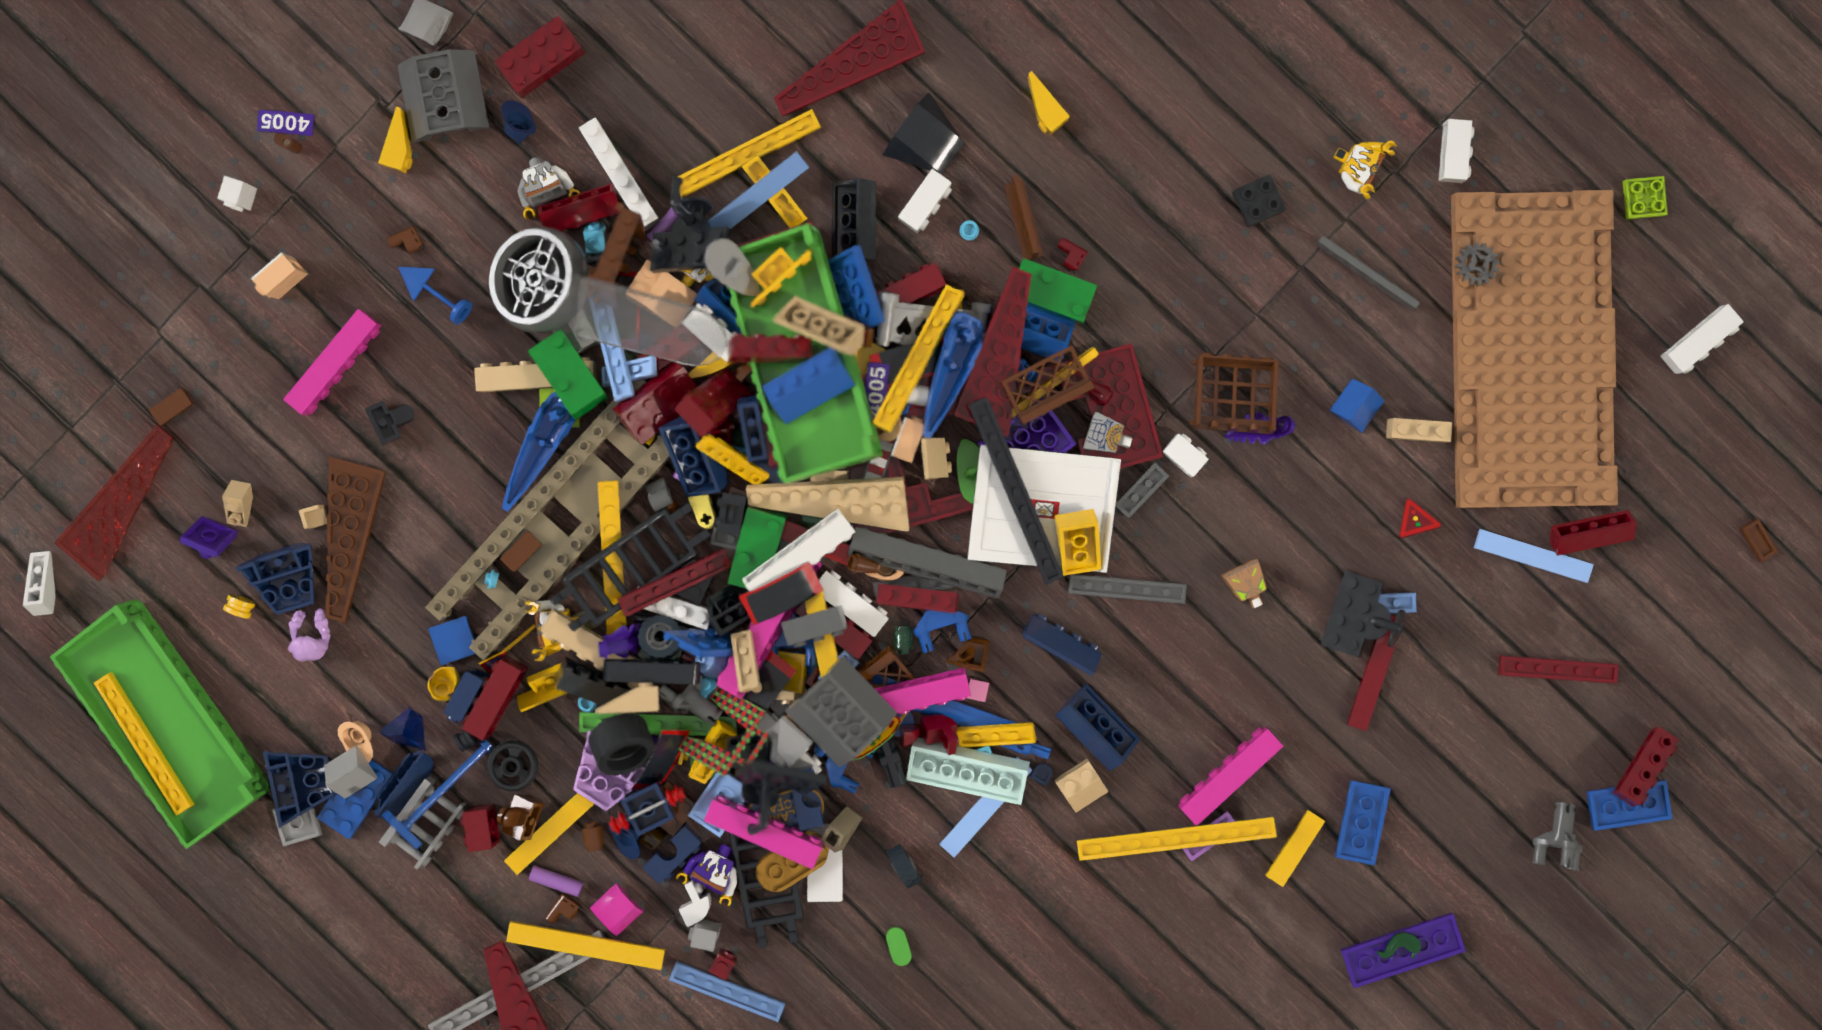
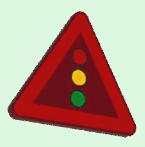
(1416, 520)

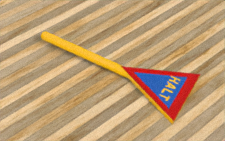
(488, 663)

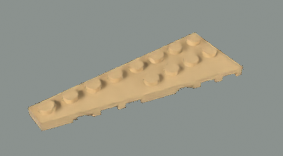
(861, 501)

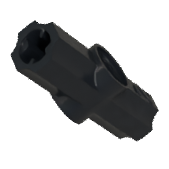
(891, 762)

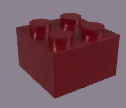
(480, 827)

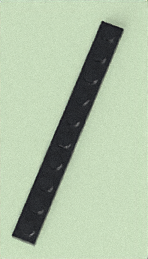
(1015, 490)

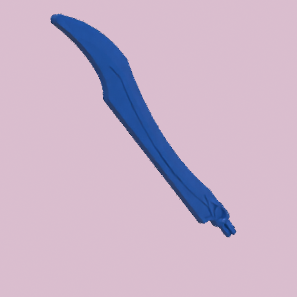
(964, 716)

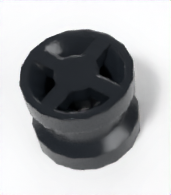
(464, 740)

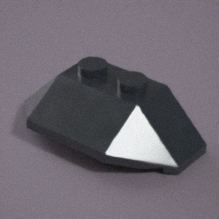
(726, 609)

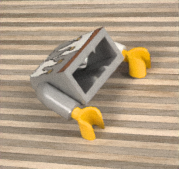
(542, 184)

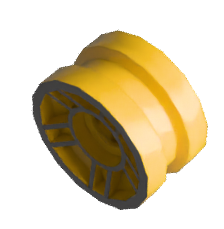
(239, 606)

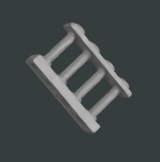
(392, 836)

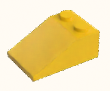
(1078, 542)

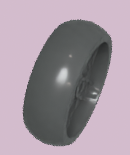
(538, 281)

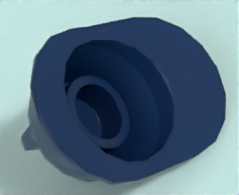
(517, 120)
(627, 842)

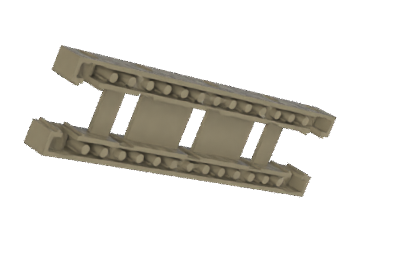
(575, 487)

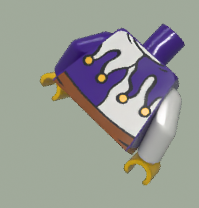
(713, 872)

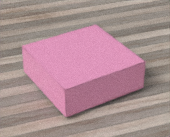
(978, 690)

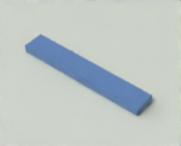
(760, 192)
(727, 991)

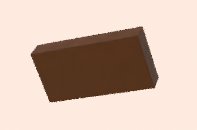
(171, 407)
(1758, 540)
(521, 551)

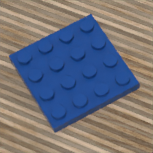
(856, 287)

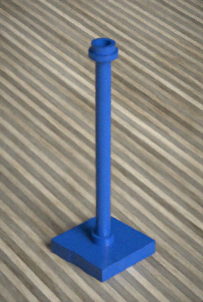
(405, 825)

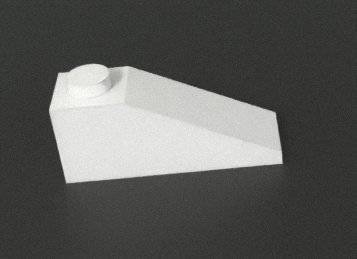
(40, 587)

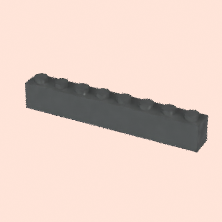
(928, 562)

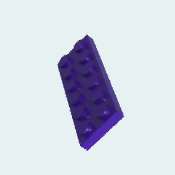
(1438, 940)

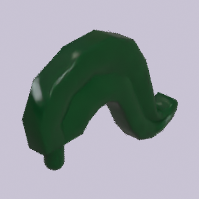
(1401, 939)

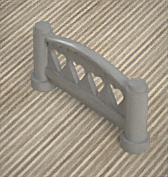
(895, 312)

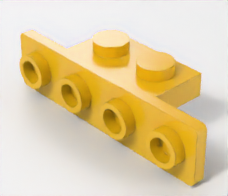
(775, 270)
(732, 459)
(542, 689)

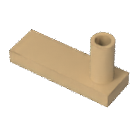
(745, 662)

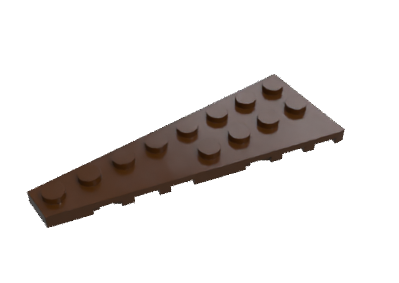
(350, 517)

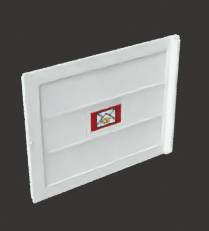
(1056, 486)

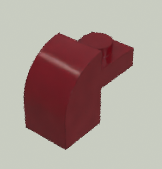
(940, 729)

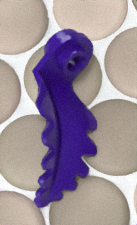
(1284, 426)
(620, 642)

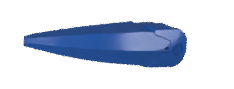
(953, 366)
(540, 442)

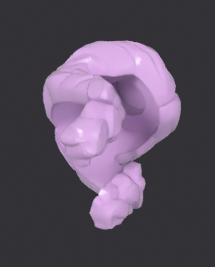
(306, 647)

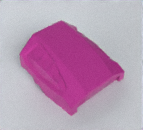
(616, 909)

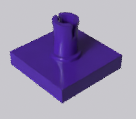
(208, 537)

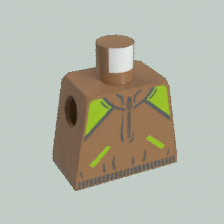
(1246, 582)

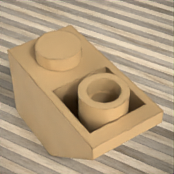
(238, 503)

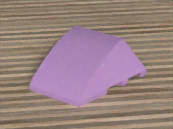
(602, 788)

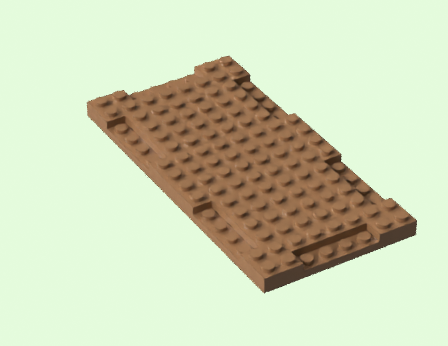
(1535, 351)

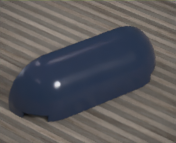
(404, 783)

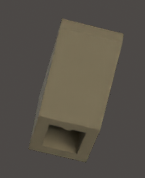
(841, 829)

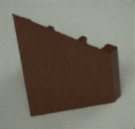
(971, 655)

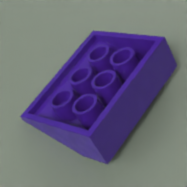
(1039, 434)

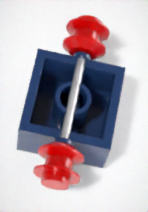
(647, 808)

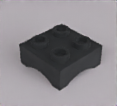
(1259, 200)

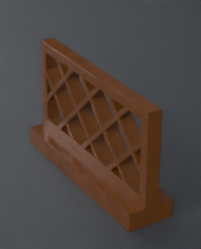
(1023, 219)
(1055, 400)
(880, 662)

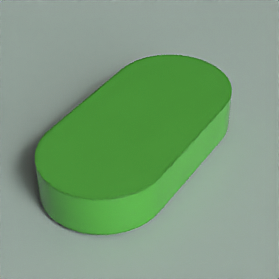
(898, 946)

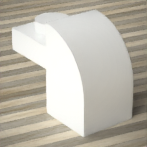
(697, 908)

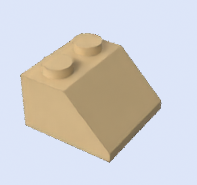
(1081, 785)

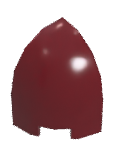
(908, 734)

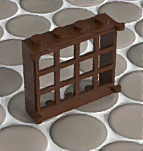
(627, 225)
(1234, 424)

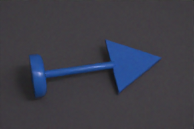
(416, 280)

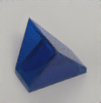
(406, 729)

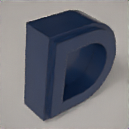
(1042, 773)

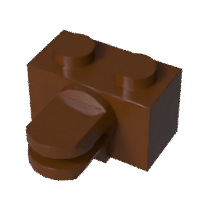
(521, 816)

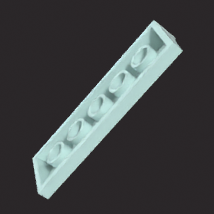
(968, 771)

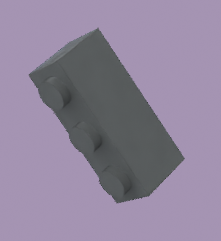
(815, 626)

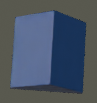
(1357, 405)

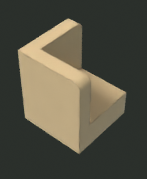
(314, 516)

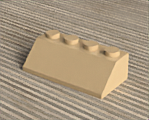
(821, 325)

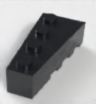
(587, 683)

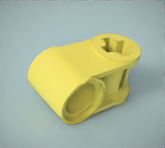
(703, 506)

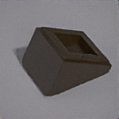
(653, 838)

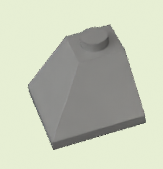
(786, 743)

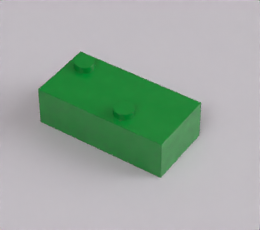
(1058, 292)
(568, 374)
(757, 542)

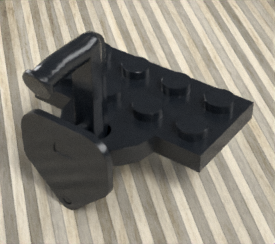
(690, 236)
(1358, 614)
(763, 782)

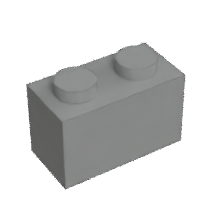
(704, 935)

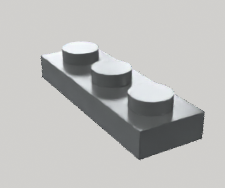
(1141, 490)

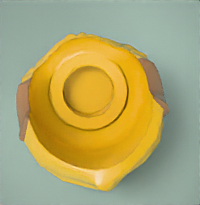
(443, 683)

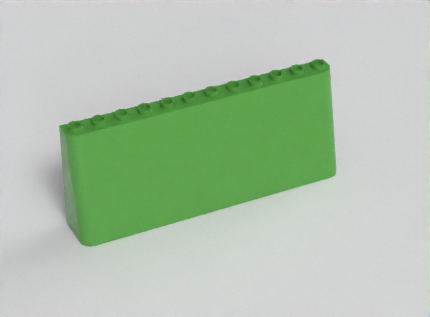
(839, 429)
(176, 712)

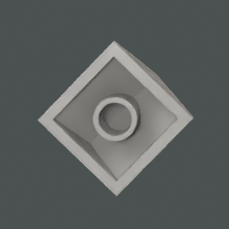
(348, 773)

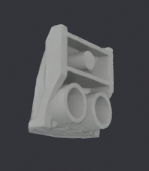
(426, 21)

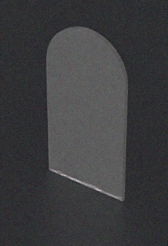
(648, 324)

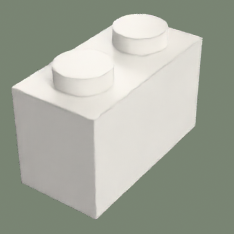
(236, 194)
(1185, 454)

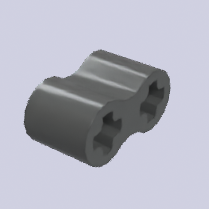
(659, 494)

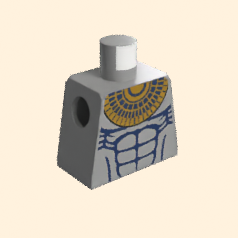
(1105, 435)

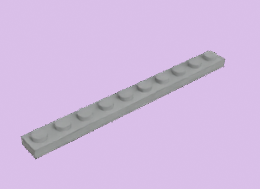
(532, 977)

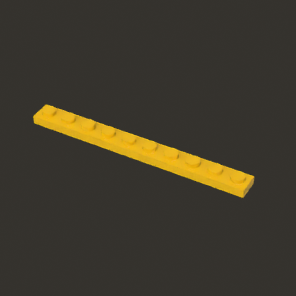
(1176, 838)

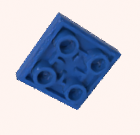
(452, 640)

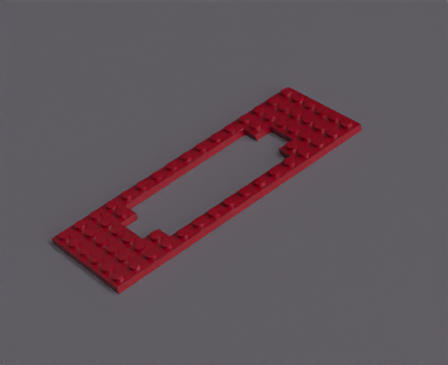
(1127, 406)

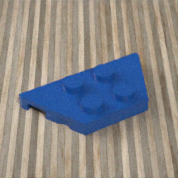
(702, 642)

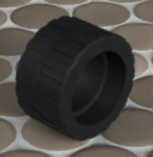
(621, 744)

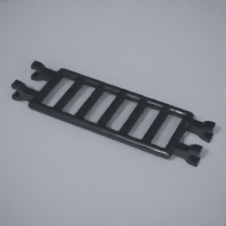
(671, 519)
(748, 905)

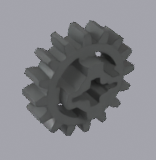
(1481, 272)

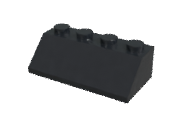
(854, 217)

